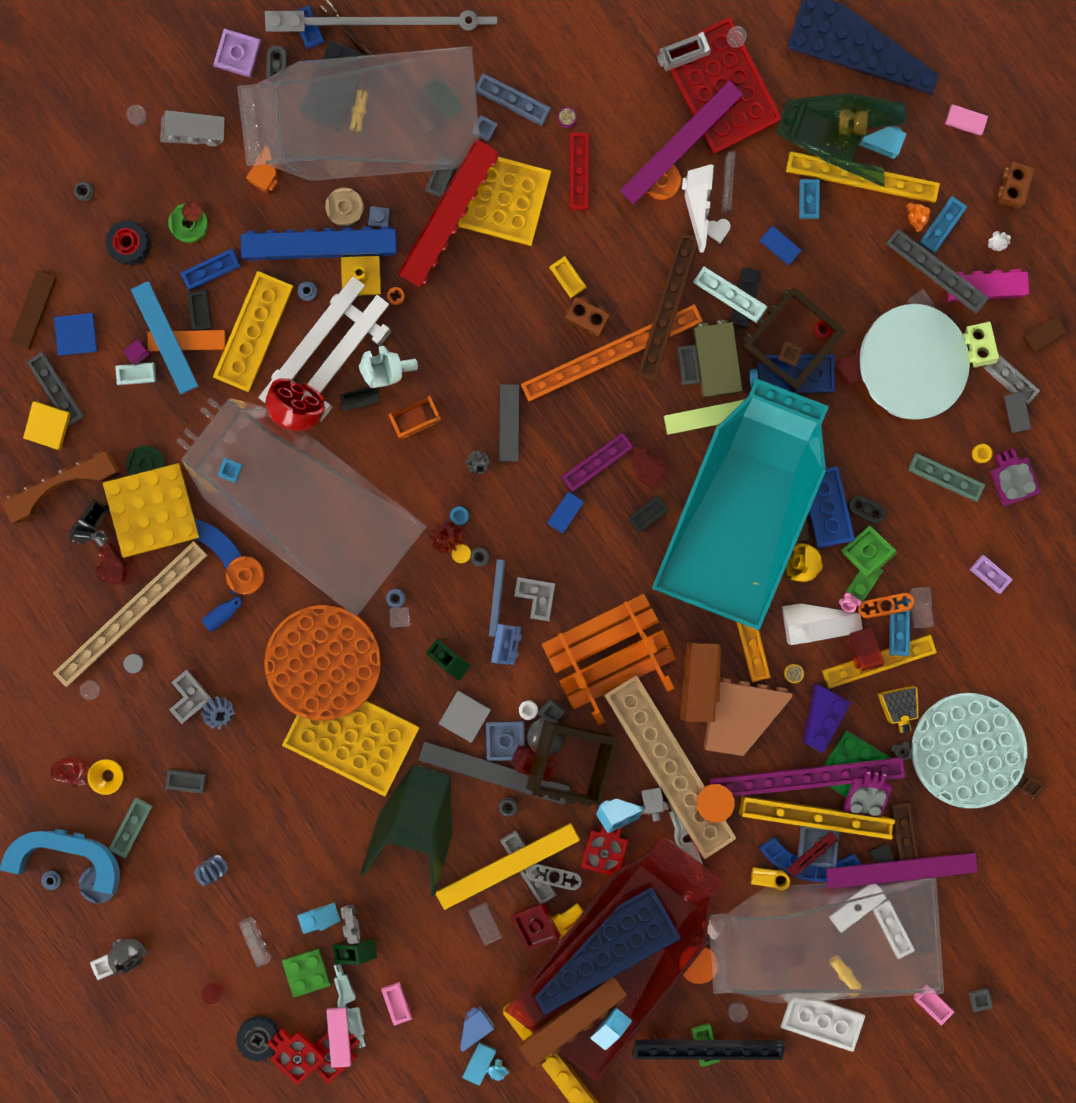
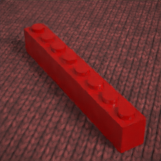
(448, 212)

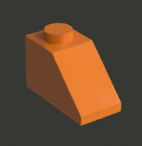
(263, 177)

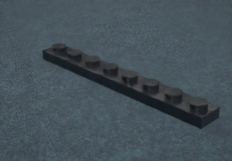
(709, 1049)

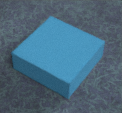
(230, 470)

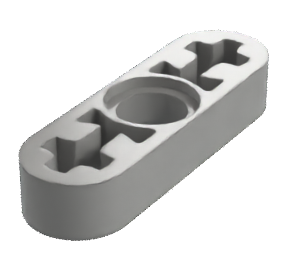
(539, 879)

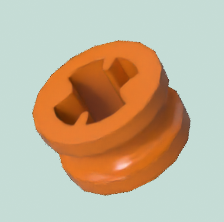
(399, 300)

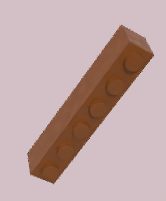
(571, 1021)

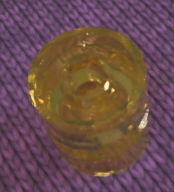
(860, 122)

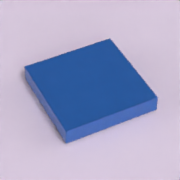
(75, 334)

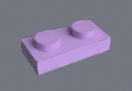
(990, 574)

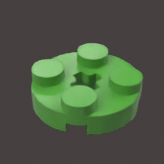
(181, 232)

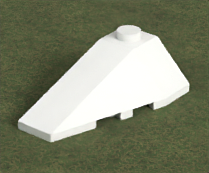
(697, 192)
(815, 623)

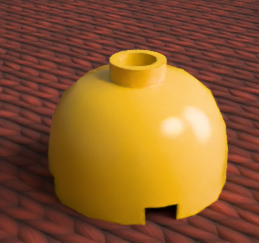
(804, 563)

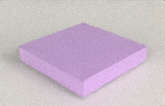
(237, 53)

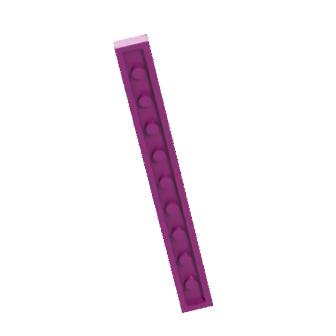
(809, 777)

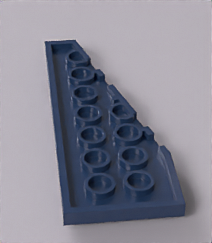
(843, 38)
(623, 940)

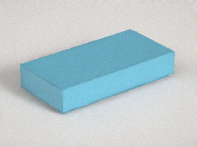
(479, 1063)

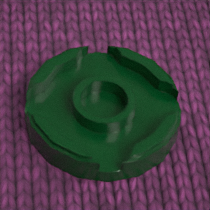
(144, 459)

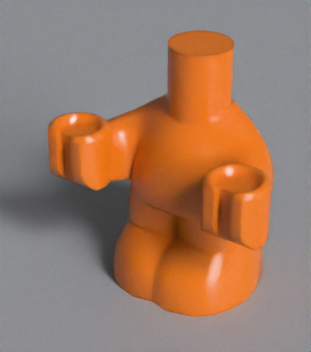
(918, 215)

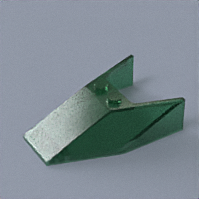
(814, 126)
(416, 819)

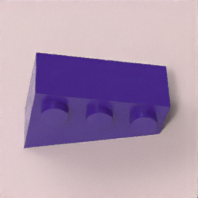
(823, 717)

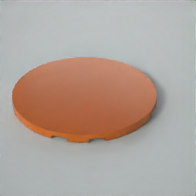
(322, 662)

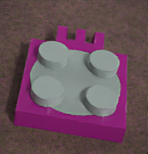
(1014, 478)
(868, 795)

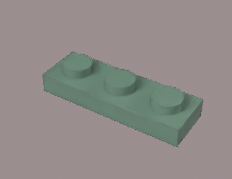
(130, 827)

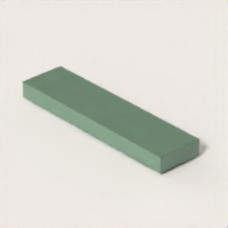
(946, 477)

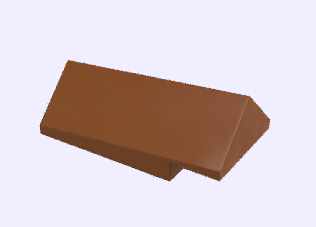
(700, 682)

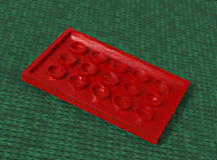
(708, 75)

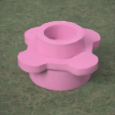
(849, 602)

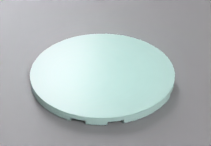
(914, 361)
(969, 750)

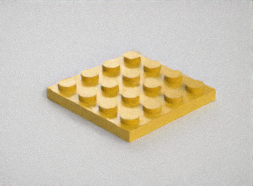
(508, 202)
(151, 510)

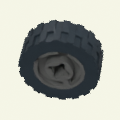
(254, 1038)

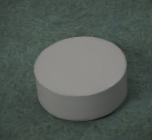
(133, 663)

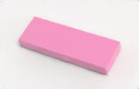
(339, 1037)

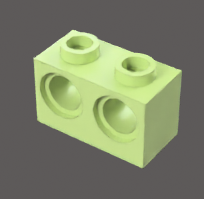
(985, 344)

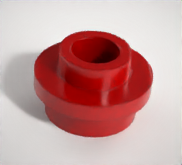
(818, 334)

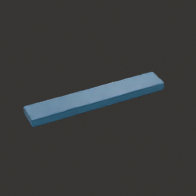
(164, 337)

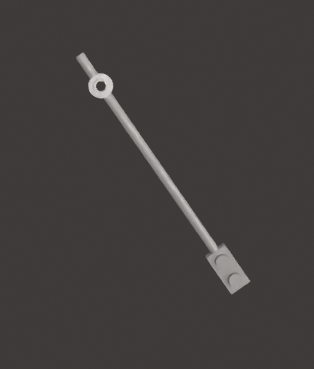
(295, 21)

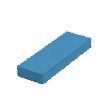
(942, 225)
(899, 631)

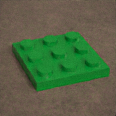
(851, 750)

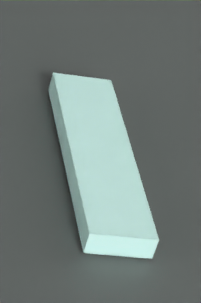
(730, 294)

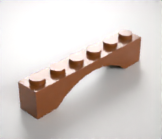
(24, 505)

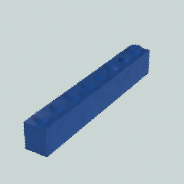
(318, 244)

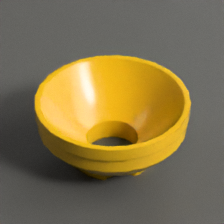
(96, 779)

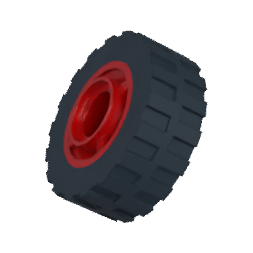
(120, 234)

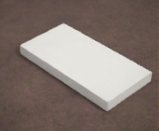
(824, 1022)

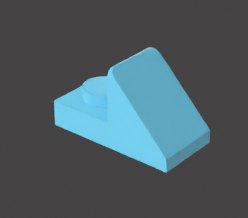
(319, 918)

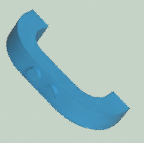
(105, 863)

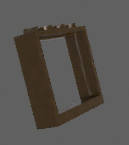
(763, 324)
(600, 771)

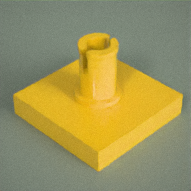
(364, 269)

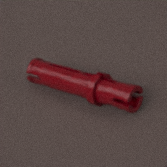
(813, 853)

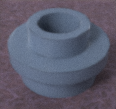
(307, 297)
(391, 593)
(56, 877)

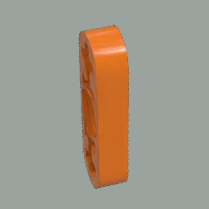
(873, 614)

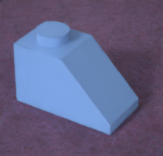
(476, 1026)

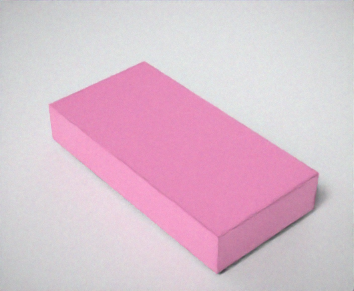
(966, 120)
(396, 1003)
(935, 1007)

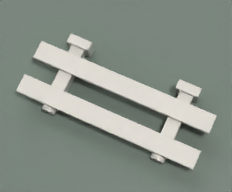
(364, 324)

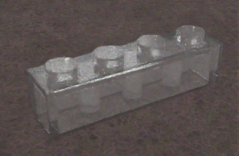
(254, 942)

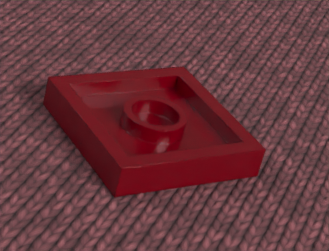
(535, 926)

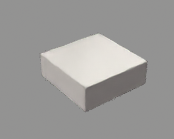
(100, 967)

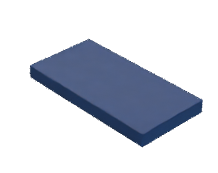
(819, 381)
(830, 512)

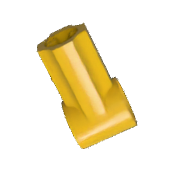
(768, 877)
(567, 918)

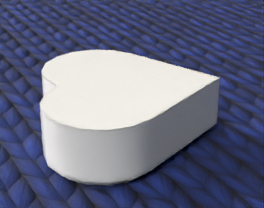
(718, 229)

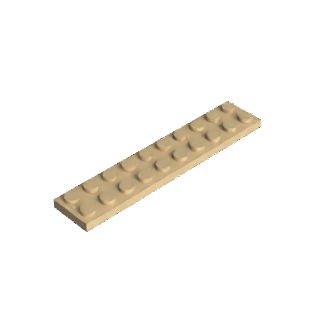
(666, 763)

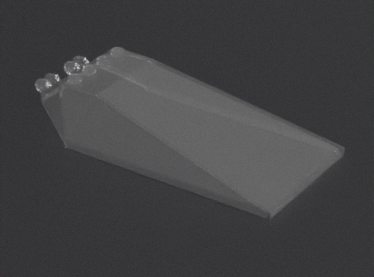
(301, 502)

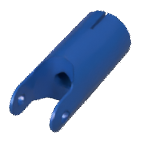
(221, 614)

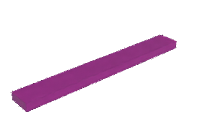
(681, 142)
(901, 870)

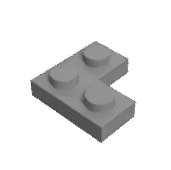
(540, 592)
(193, 697)

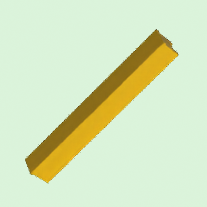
(815, 817)

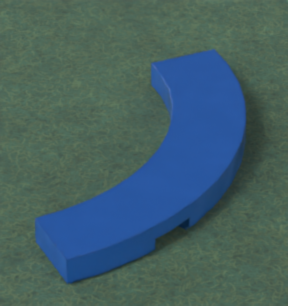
(218, 543)
(783, 858)

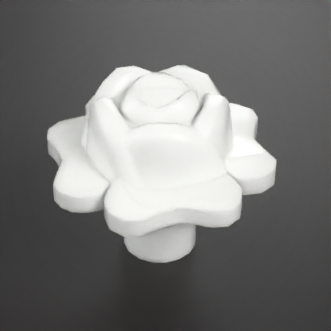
(999, 241)

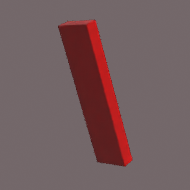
(579, 171)

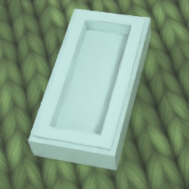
(136, 374)

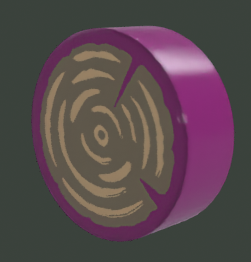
(567, 117)

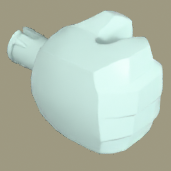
(384, 368)

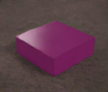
(136, 352)

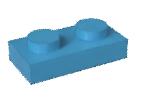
(809, 198)

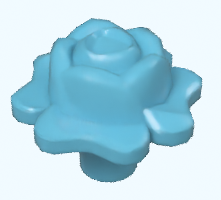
(497, 1071)

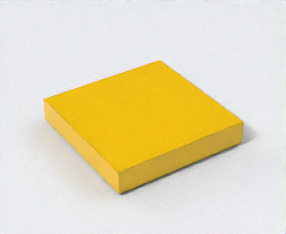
(47, 425)

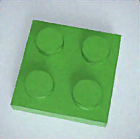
(869, 551)
(306, 972)

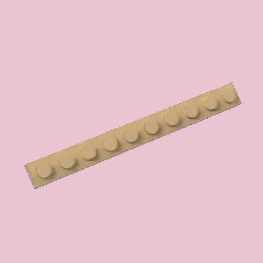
(130, 614)

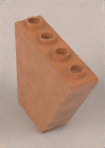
(743, 715)

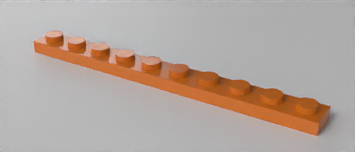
(603, 356)

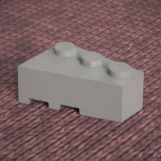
(191, 128)

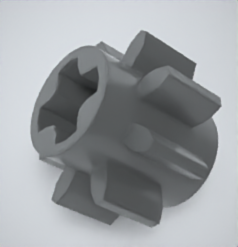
(477, 462)

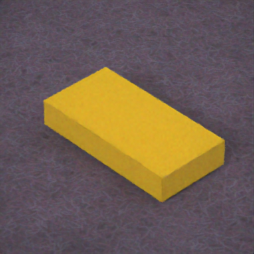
(567, 277)

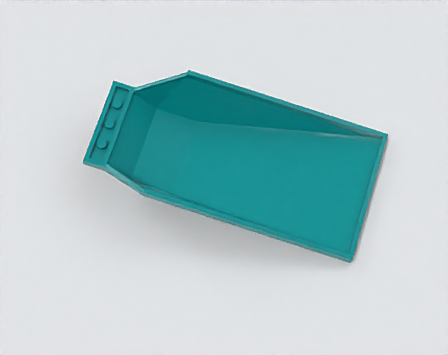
(747, 506)

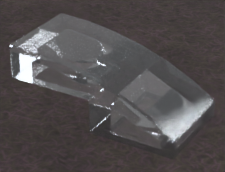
(922, 610)

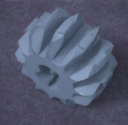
(226, 711)
(211, 870)

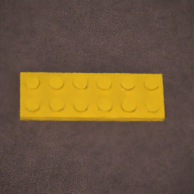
(253, 331)

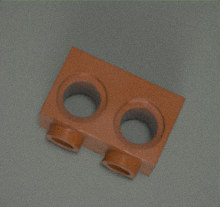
(1019, 187)
(584, 321)

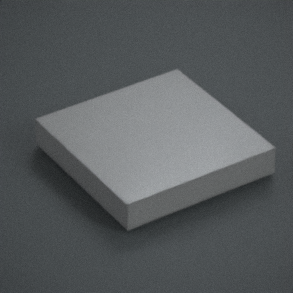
(464, 716)

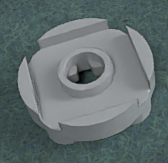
(351, 929)

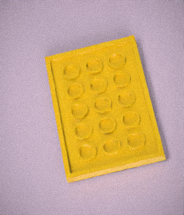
(359, 746)

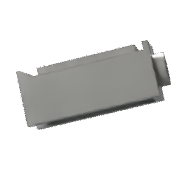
(664, 54)

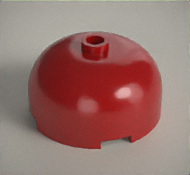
(287, 409)

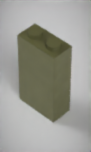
(717, 359)

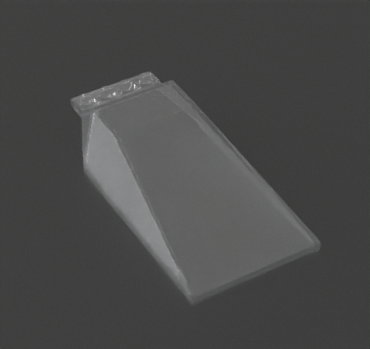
(363, 115)
(830, 943)

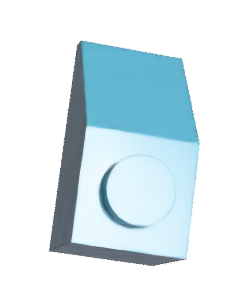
(885, 141)
(617, 814)
(610, 1028)

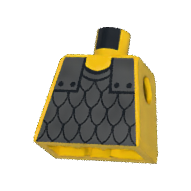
(900, 706)

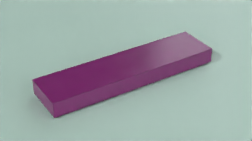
(597, 462)

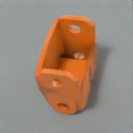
(415, 418)

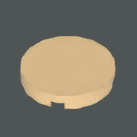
(344, 207)

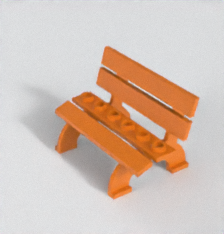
(614, 662)

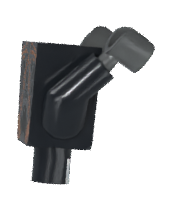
(88, 522)

